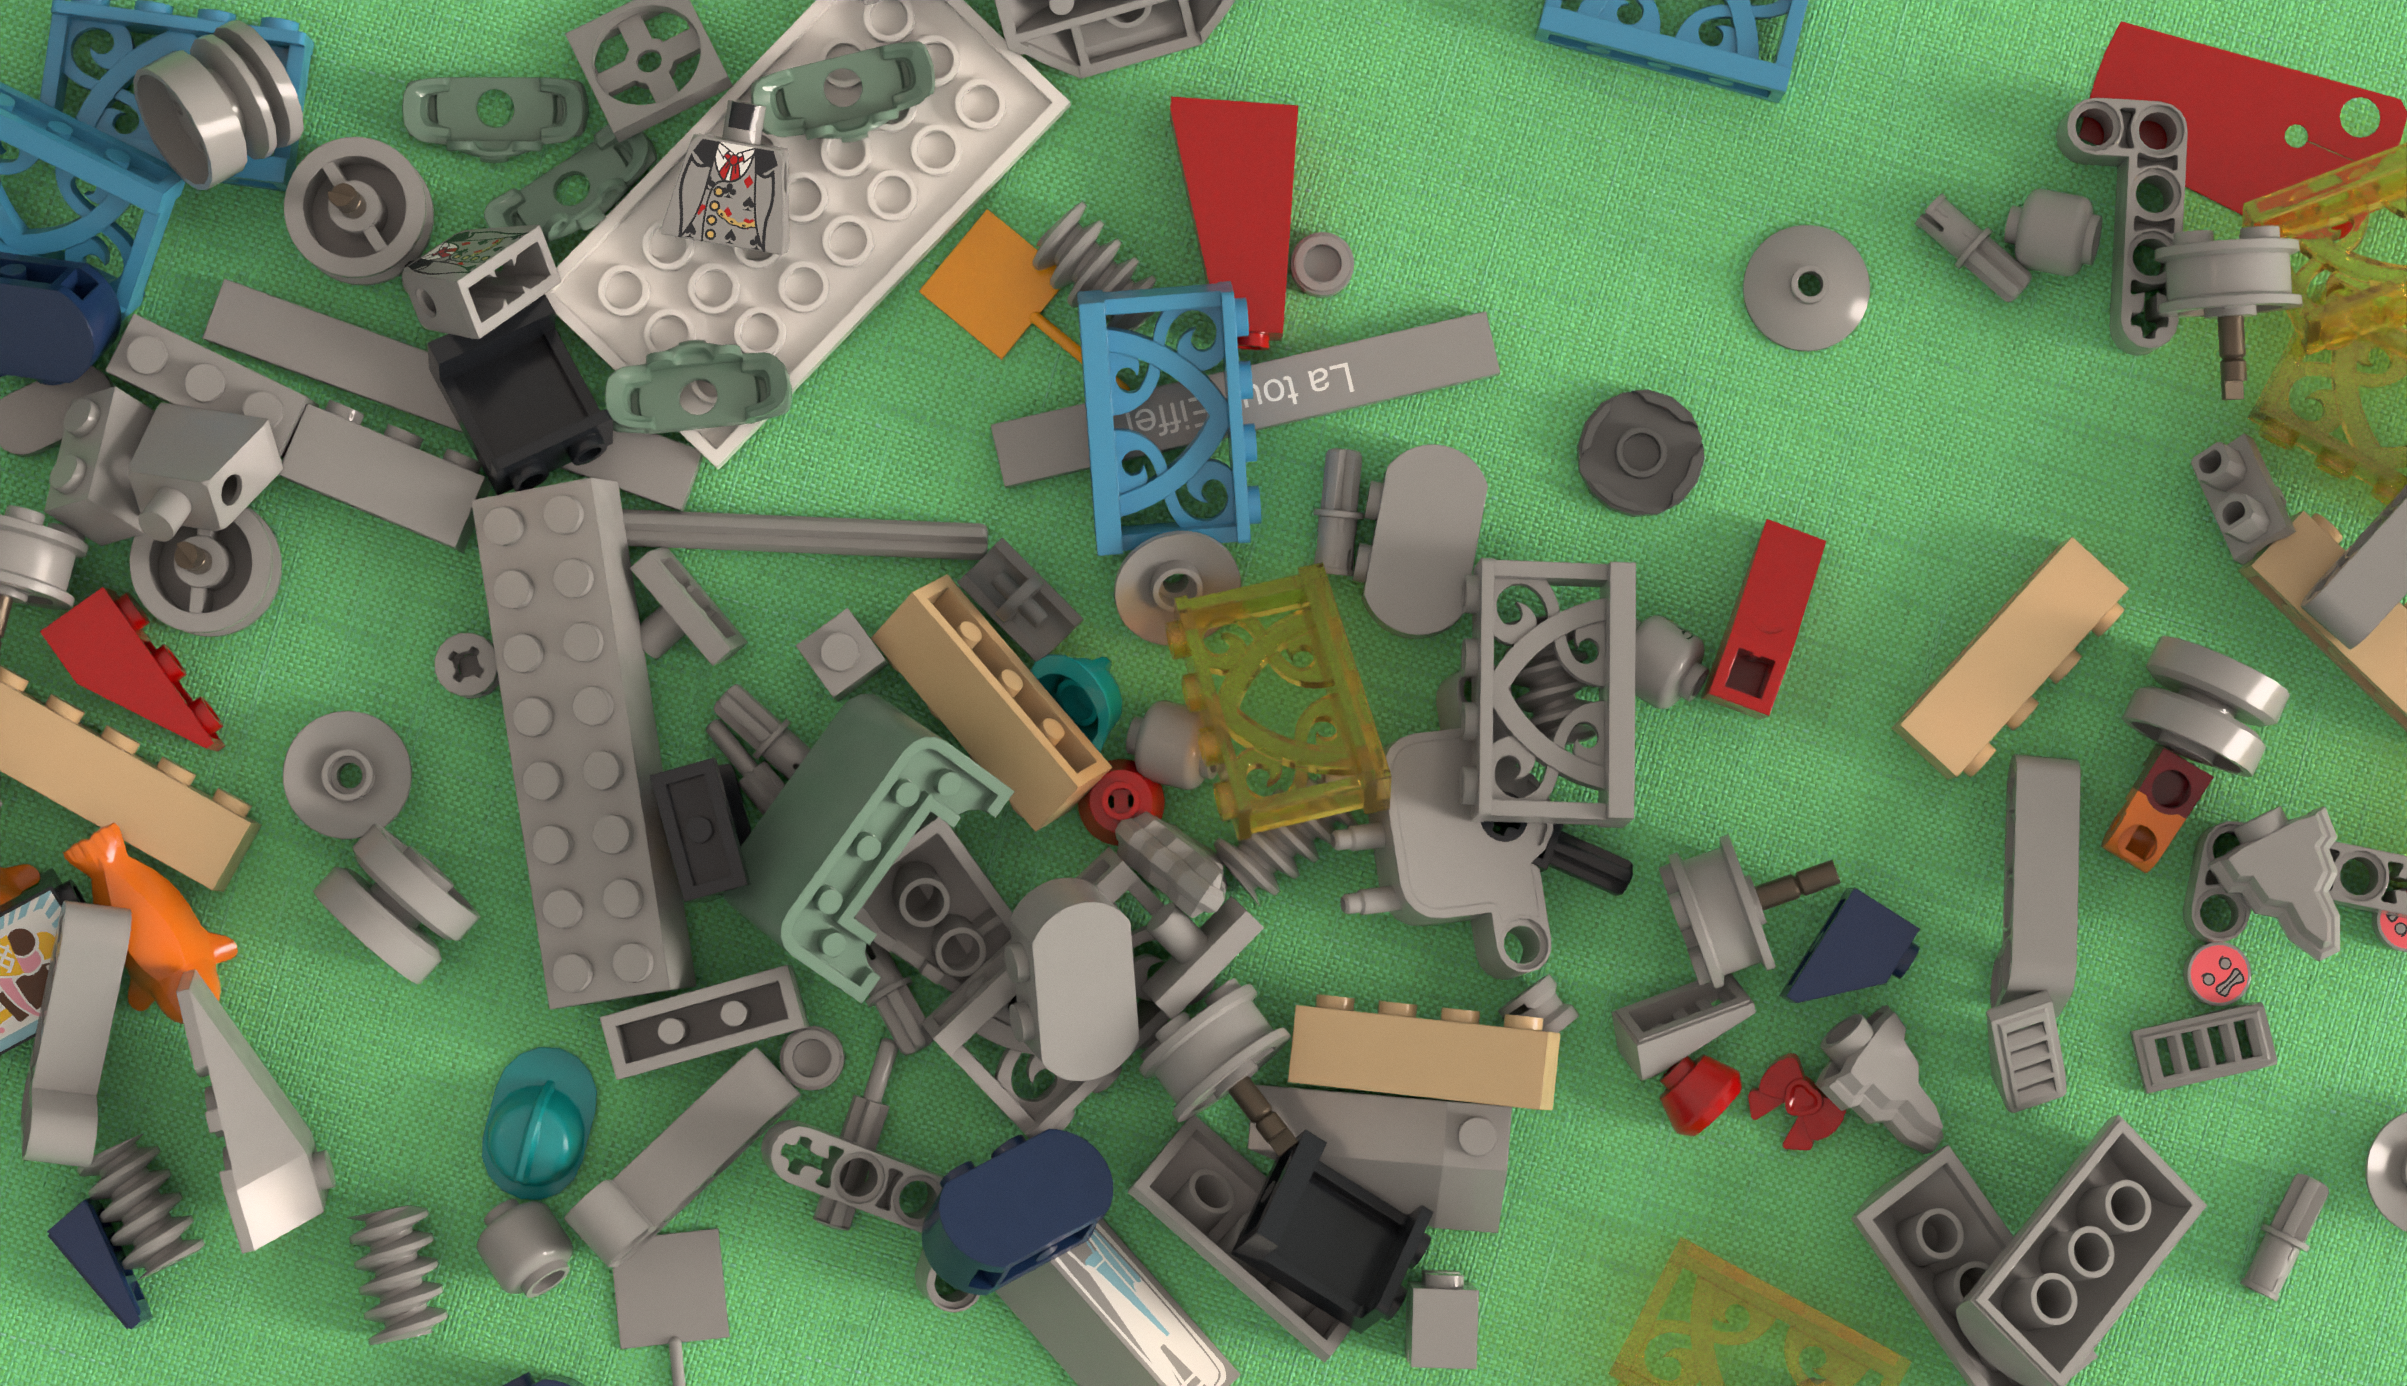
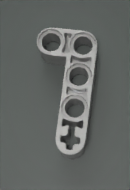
(2133, 224)
(2365, 579)
(2040, 881)
(2204, 884)
(73, 1034)
(682, 1160)
(877, 1195)

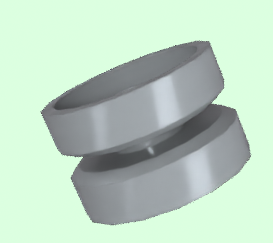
(2206, 706)
(404, 895)

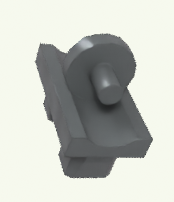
(1020, 600)

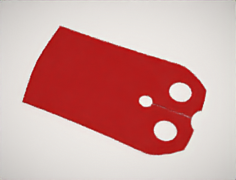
(2238, 114)

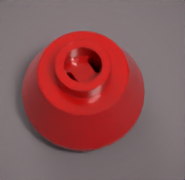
(1120, 783)
(1698, 1093)

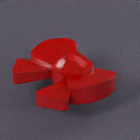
(1787, 1083)

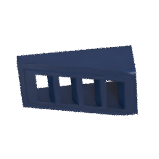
(89, 1249)

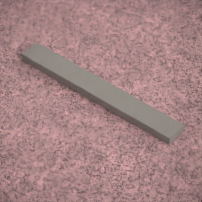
(401, 379)

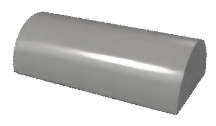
(2078, 1259)

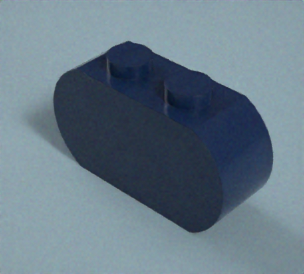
(53, 318)
(1016, 1210)

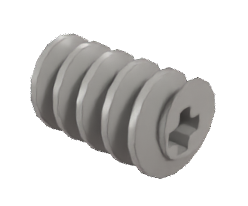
(1088, 264)
(1552, 692)
(1272, 850)
(140, 1207)
(398, 1273)

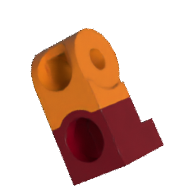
(2155, 808)

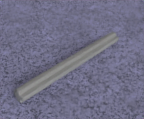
(805, 534)

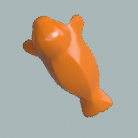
(163, 926)

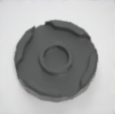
(1640, 453)

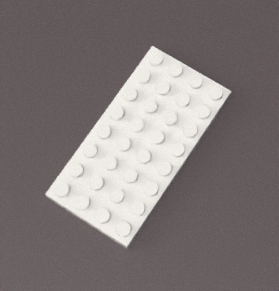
(855, 208)

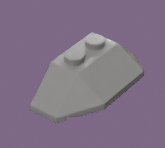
(1105, 34)

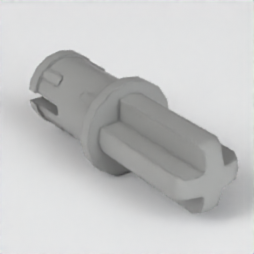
(1974, 249)
(1339, 511)
(762, 730)
(896, 1002)
(2286, 1236)

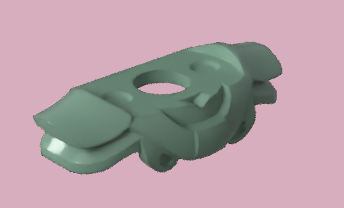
(891, 81)
(446, 113)
(610, 171)
(648, 394)

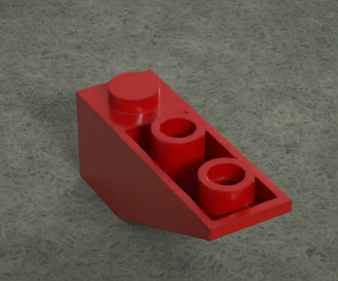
(1765, 621)
(113, 657)

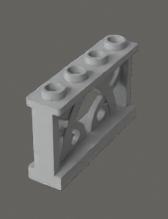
(1606, 623)
(982, 1009)

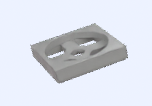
(629, 20)

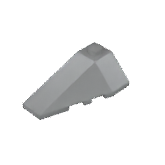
(938, 908)
(1406, 1149)
(270, 1155)

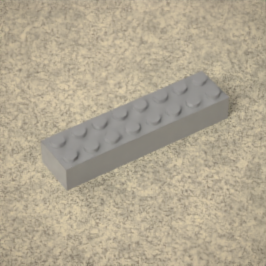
(582, 742)

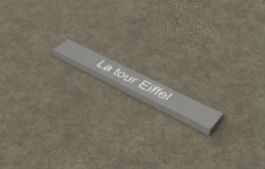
(1283, 394)

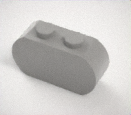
(1421, 540)
(1073, 979)

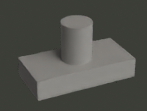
(683, 611)
(1195, 951)

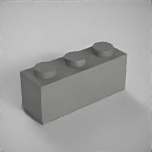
(200, 378)
(385, 474)
(704, 1022)

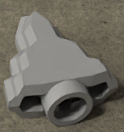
(1173, 863)
(2287, 875)
(1879, 1078)

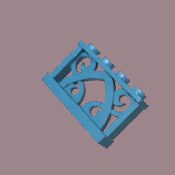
(173, 33)
(1729, 66)
(121, 179)
(1109, 350)

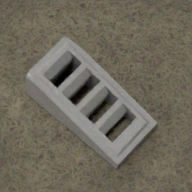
(1677, 1023)
(2258, 1035)
(2029, 1059)

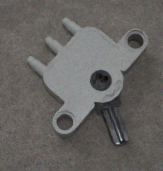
(1453, 870)

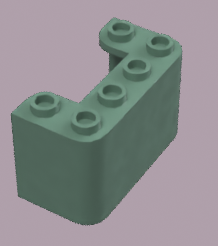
(844, 828)

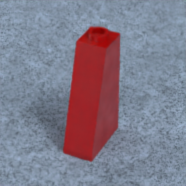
(1239, 194)

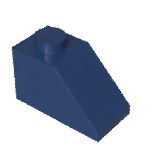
(1853, 950)

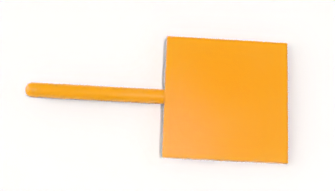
(996, 290)

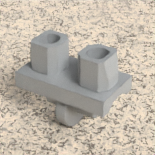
(2242, 496)

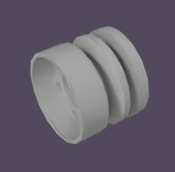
(218, 104)

